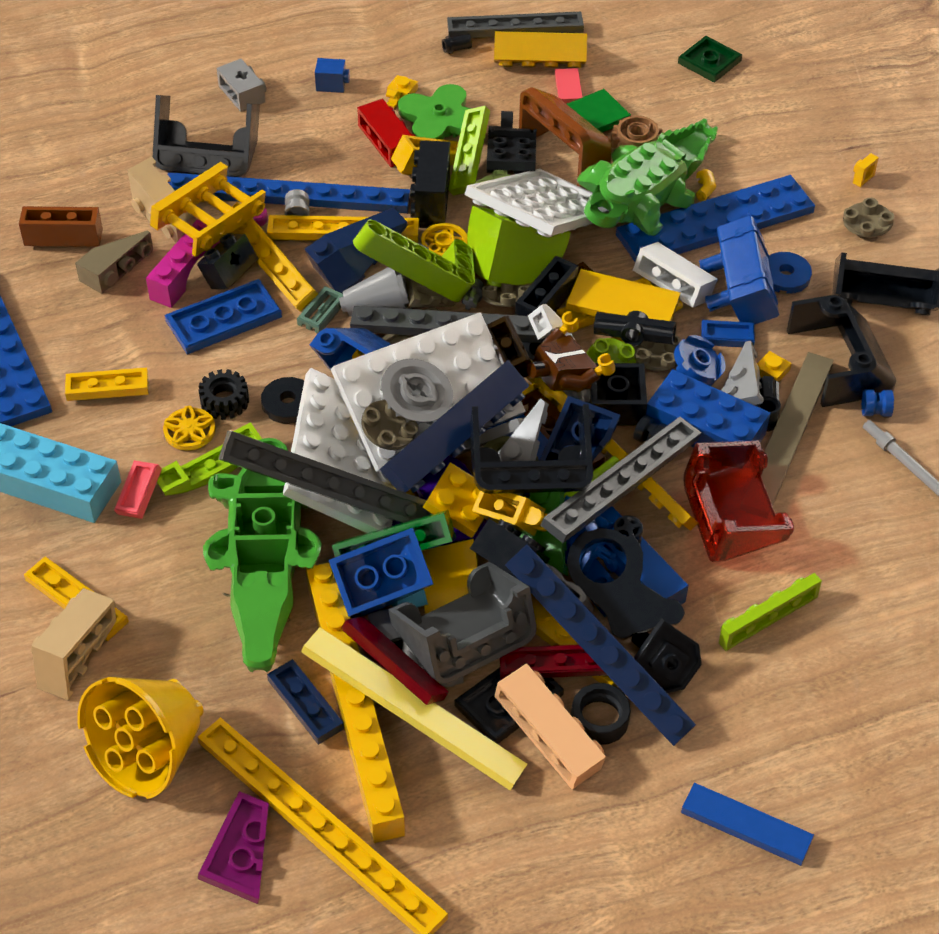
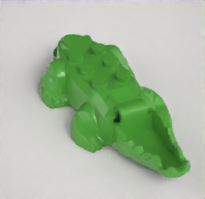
(646, 178)
(262, 553)

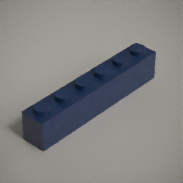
(453, 428)

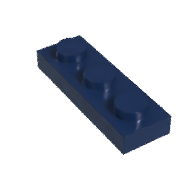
(305, 701)

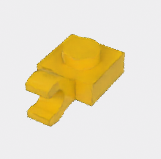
(398, 88)

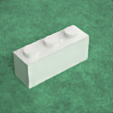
(674, 273)

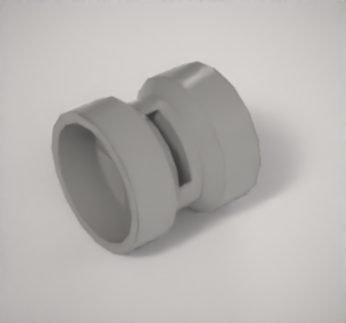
(297, 203)

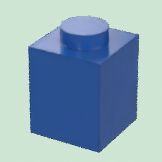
(331, 75)

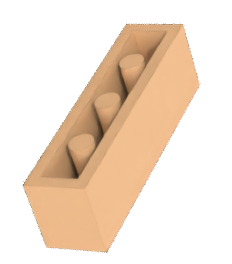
(550, 726)

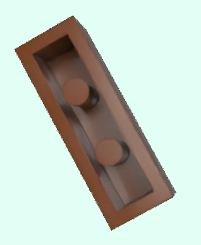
(60, 226)

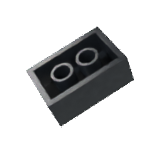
(431, 183)

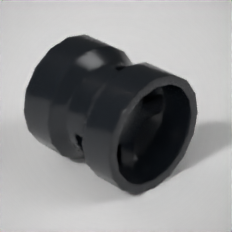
(647, 429)

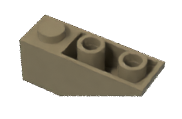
(111, 261)

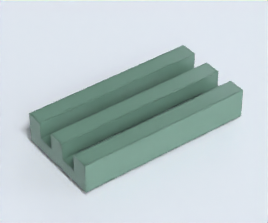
(325, 312)

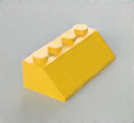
(540, 48)

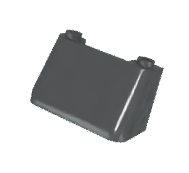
(472, 629)

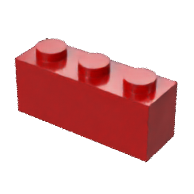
(382, 127)

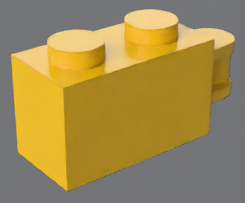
(512, 508)

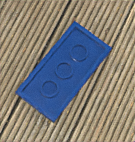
(223, 316)

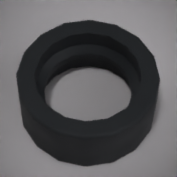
(607, 694)

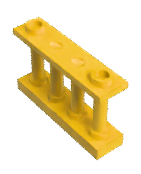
(200, 190)

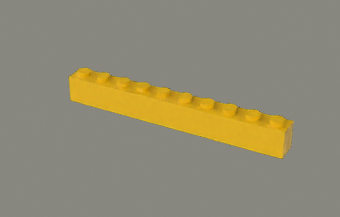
(359, 717)

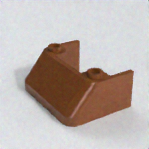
(549, 113)

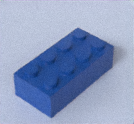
(707, 409)

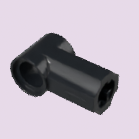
(771, 401)

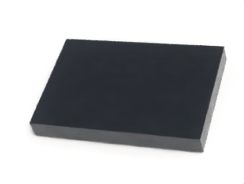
(485, 710)

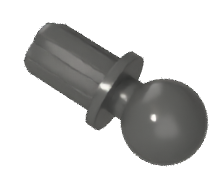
(474, 295)

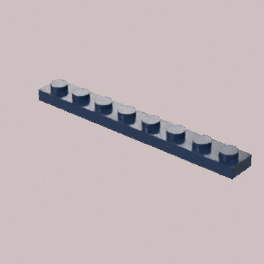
(601, 645)

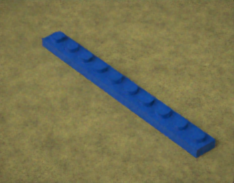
(319, 194)

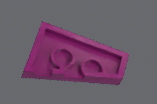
(238, 849)

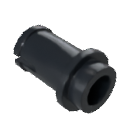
(456, 43)

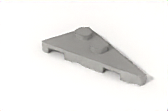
(744, 377)
(523, 442)

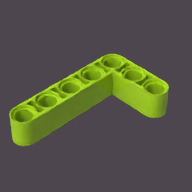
(446, 274)

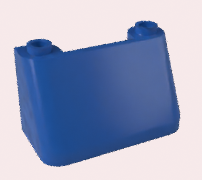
(339, 344)

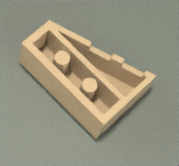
(149, 188)
(69, 641)

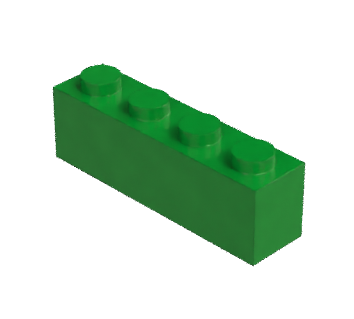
(429, 530)

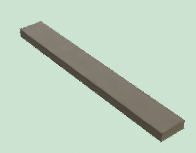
(794, 421)

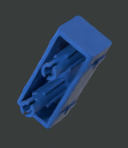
(746, 272)

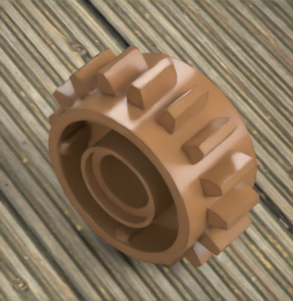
(635, 131)

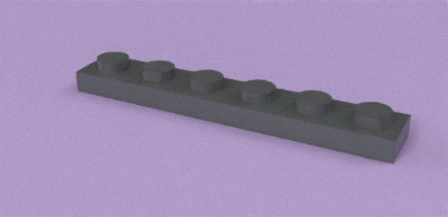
(536, 22)

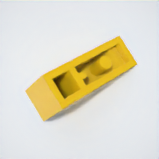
(404, 153)

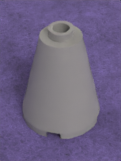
(379, 290)

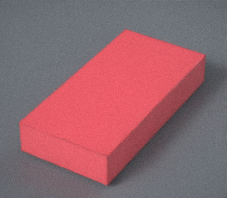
(568, 84)
(138, 489)

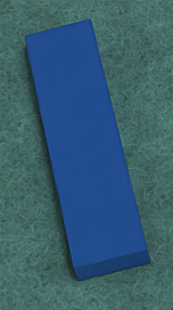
(747, 824)

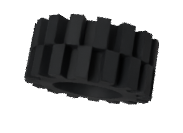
(223, 405)

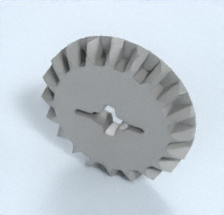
(414, 374)

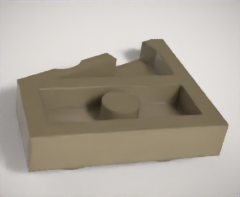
(424, 297)

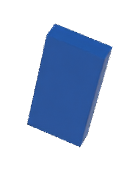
(728, 332)

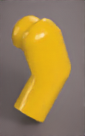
(709, 184)

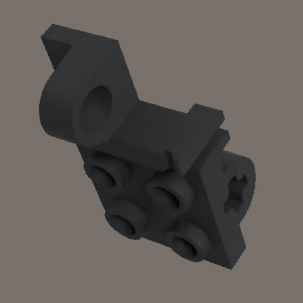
(510, 147)

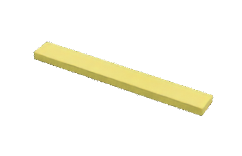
(428, 719)

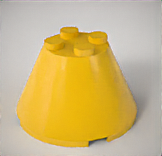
(138, 731)

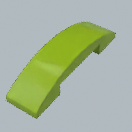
(196, 473)

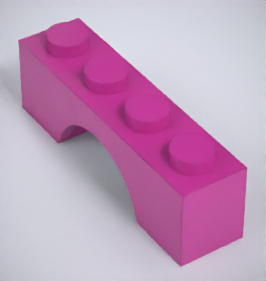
(169, 277)

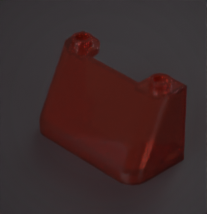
(731, 499)

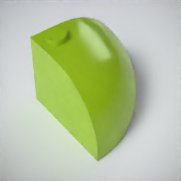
(510, 251)

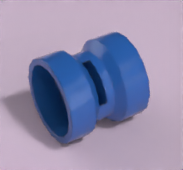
(877, 403)

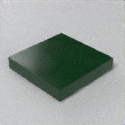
(710, 59)

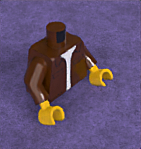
(564, 363)

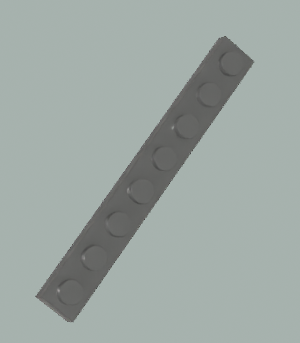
(418, 321)
(321, 478)
(620, 480)

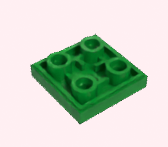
(600, 110)

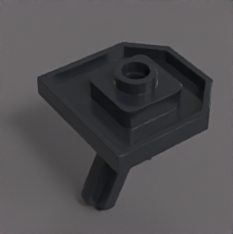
(668, 656)

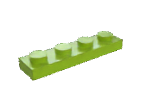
(469, 149)
(770, 611)

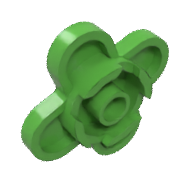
(435, 115)

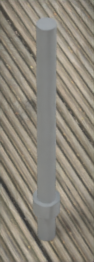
(888, 442)

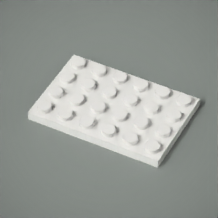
(535, 201)
(458, 349)
(329, 436)

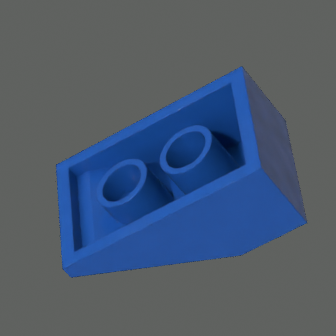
(381, 573)

